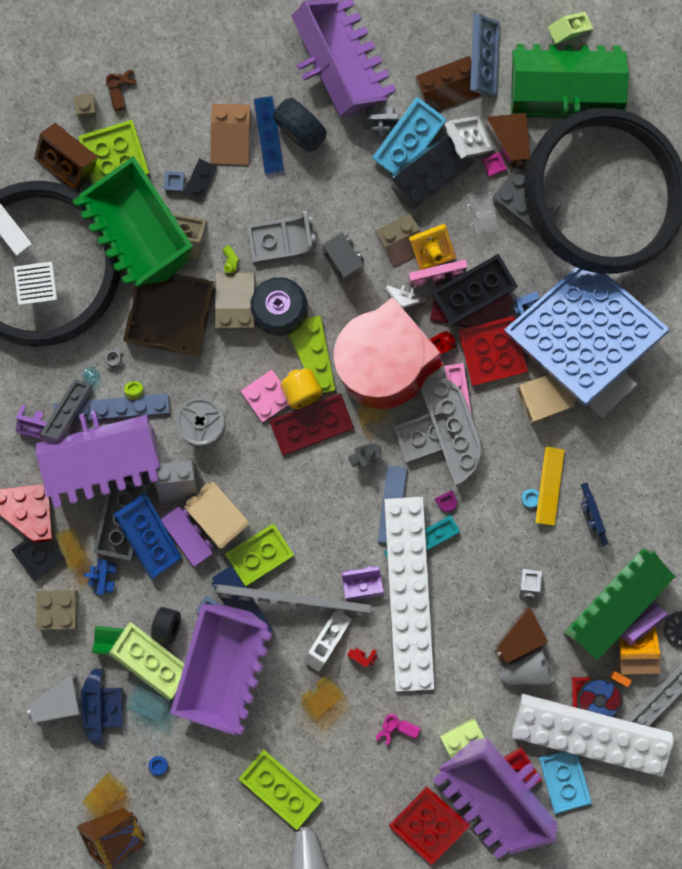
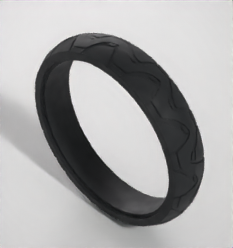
(545, 226)
(107, 290)

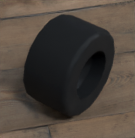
(165, 625)

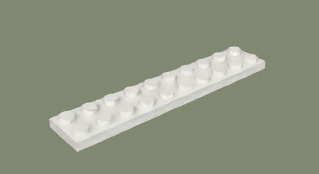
(409, 594)

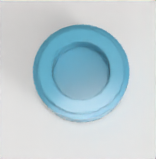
(530, 498)

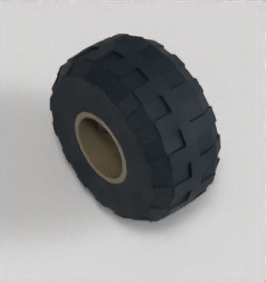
(299, 124)

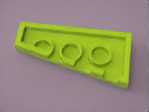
(312, 351)

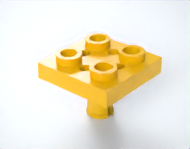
(432, 252)

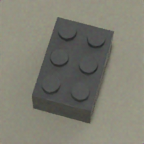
(512, 199)
(343, 257)

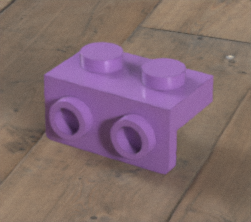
(362, 583)

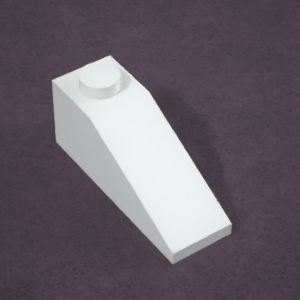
(327, 640)

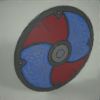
(600, 696)

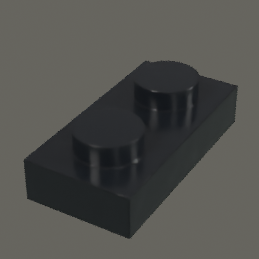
(200, 179)

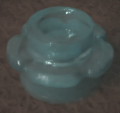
(90, 375)

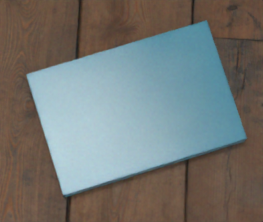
(565, 781)

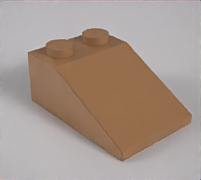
(230, 134)

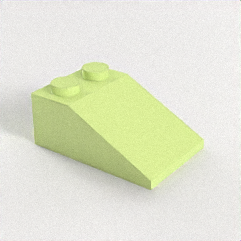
(460, 736)

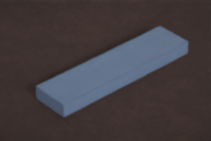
(393, 489)

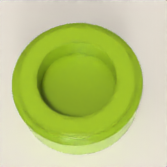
(133, 390)

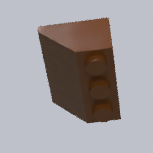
(447, 85)
(65, 156)

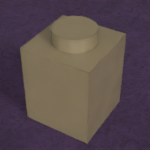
(85, 106)

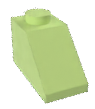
(569, 27)

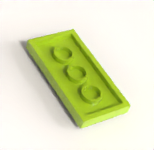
(280, 789)

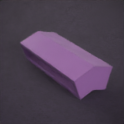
(644, 623)

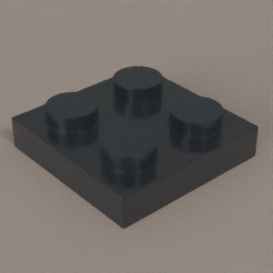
(38, 557)

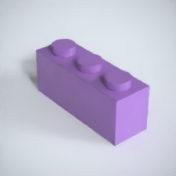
(187, 535)

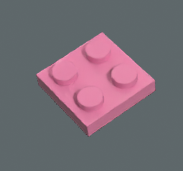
(265, 396)

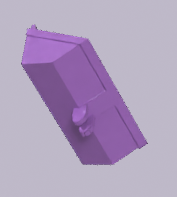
(340, 56)
(98, 457)
(221, 667)
(498, 798)

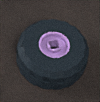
(279, 306)

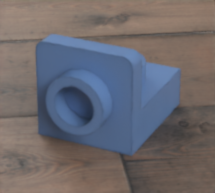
(527, 301)

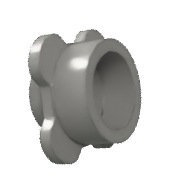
(113, 353)

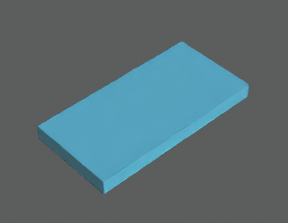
(409, 136)

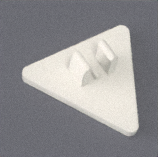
(405, 298)

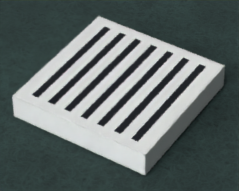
(35, 283)

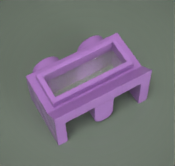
(30, 426)

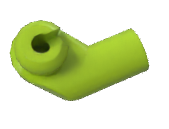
(232, 260)

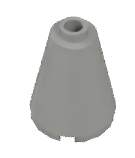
(528, 669)
(307, 850)

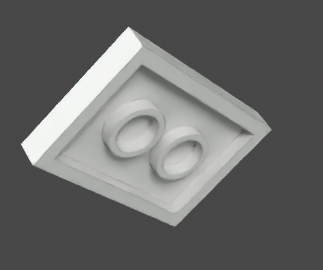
(469, 137)

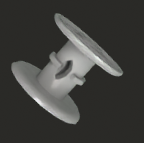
(201, 409)

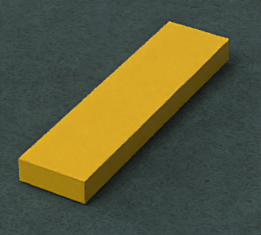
(549, 486)

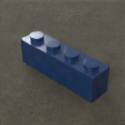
(230, 578)

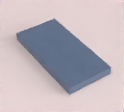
(485, 55)

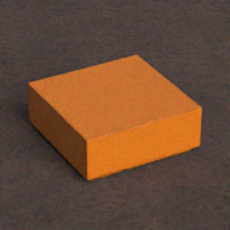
(620, 678)

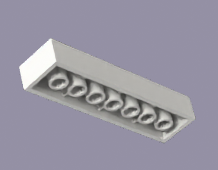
(592, 735)

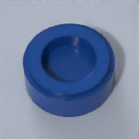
(158, 765)

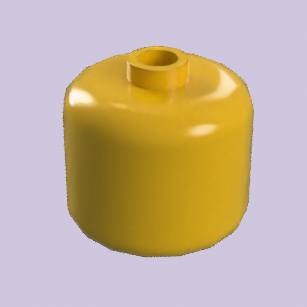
(301, 388)

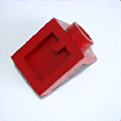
(443, 342)
(358, 656)

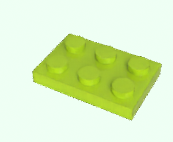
(259, 554)

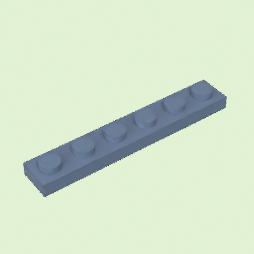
(124, 407)

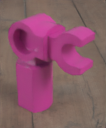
(392, 722)

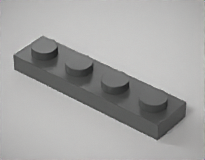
(66, 411)

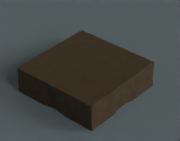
(171, 314)

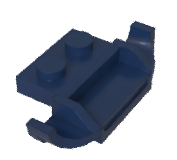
(100, 707)

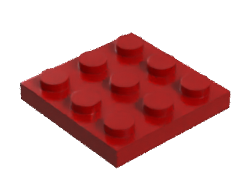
(491, 352)
(429, 825)

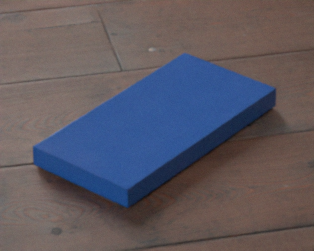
(147, 536)

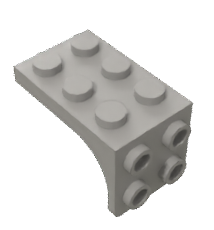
(281, 238)

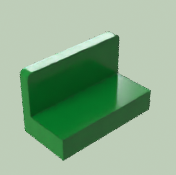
(105, 639)

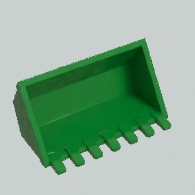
(567, 81)
(135, 225)
(620, 603)

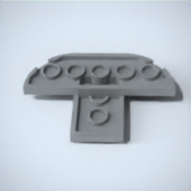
(444, 428)

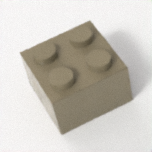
(56, 609)

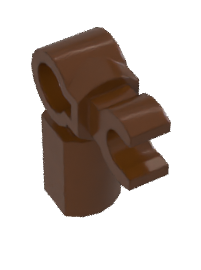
(114, 81)

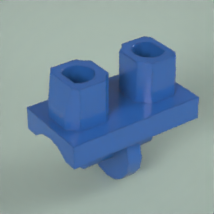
(103, 568)

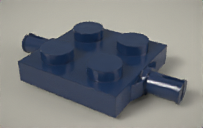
(595, 522)

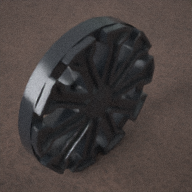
(677, 628)

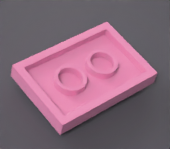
(437, 273)

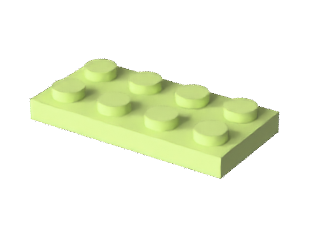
(148, 660)

